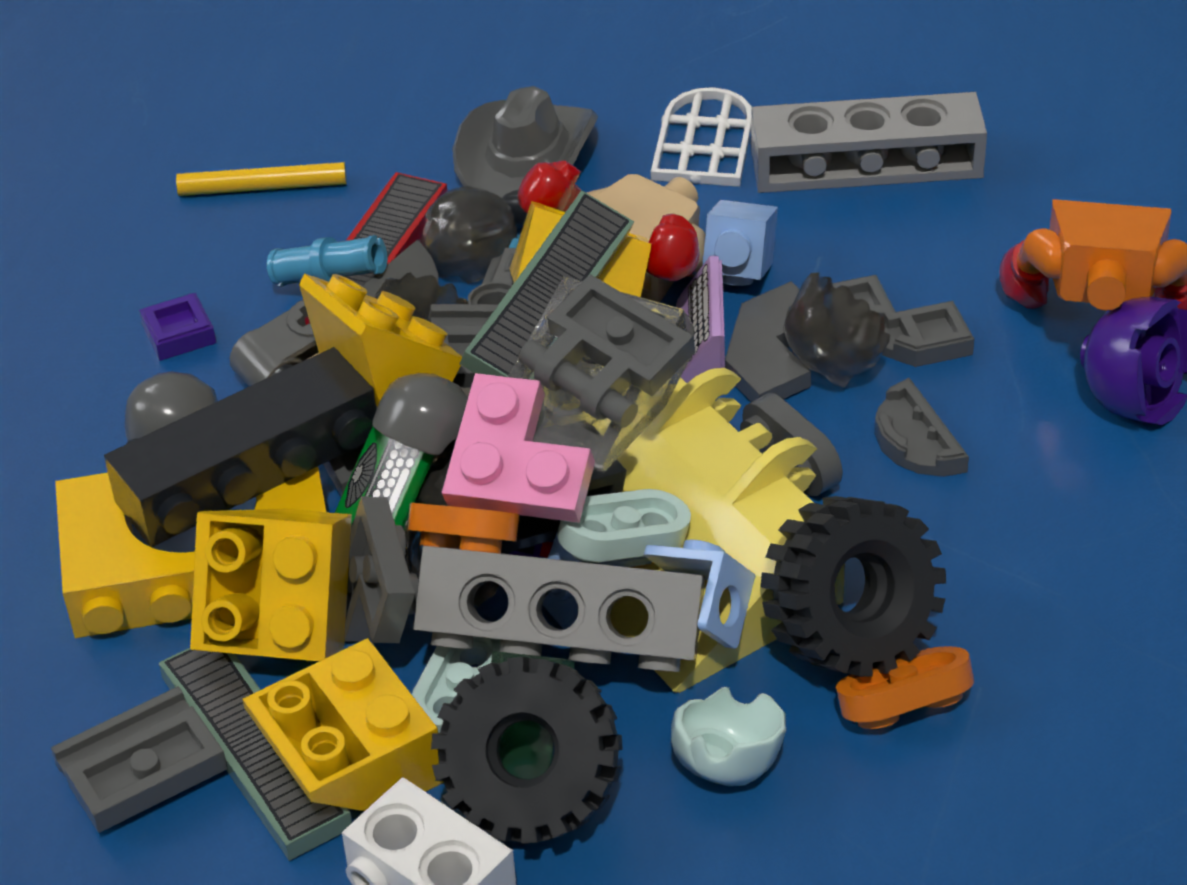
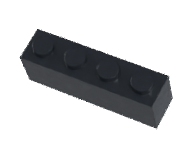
(241, 445)

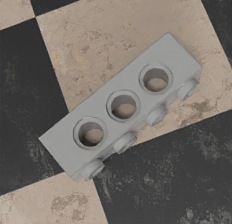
(868, 142)
(454, 575)

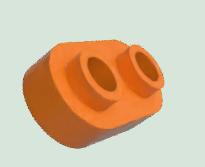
(462, 527)
(930, 680)

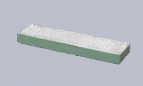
(575, 248)
(216, 690)

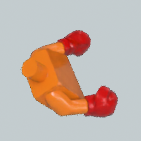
(1097, 257)

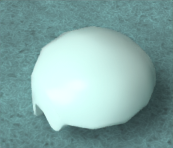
(727, 738)

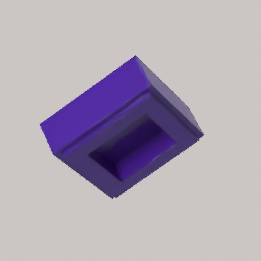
(177, 326)

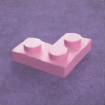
(502, 467)

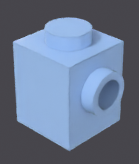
(742, 239)

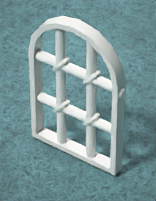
(715, 149)

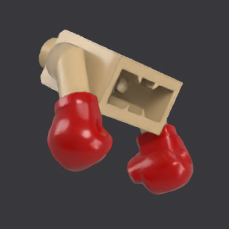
(660, 213)

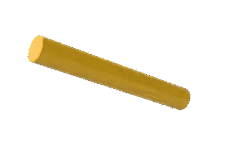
(261, 179)

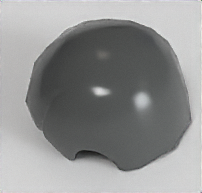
(163, 401)
(421, 412)

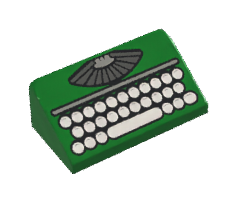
(386, 471)

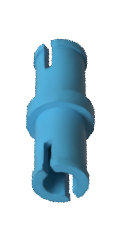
(327, 258)

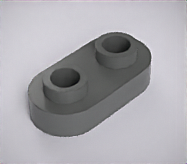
(785, 423)

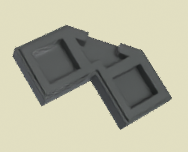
(916, 334)
(760, 348)

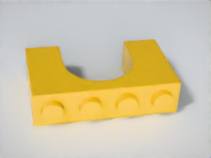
(120, 582)

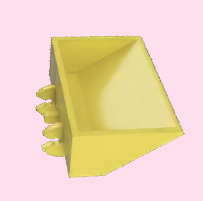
(733, 501)

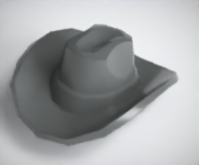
(510, 136)

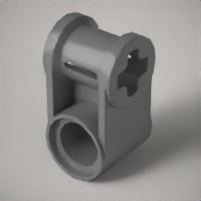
(274, 346)

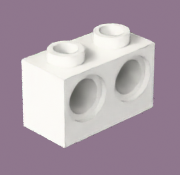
(422, 842)

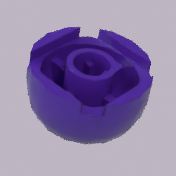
(1138, 359)

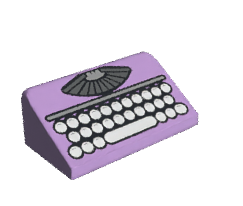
(704, 306)

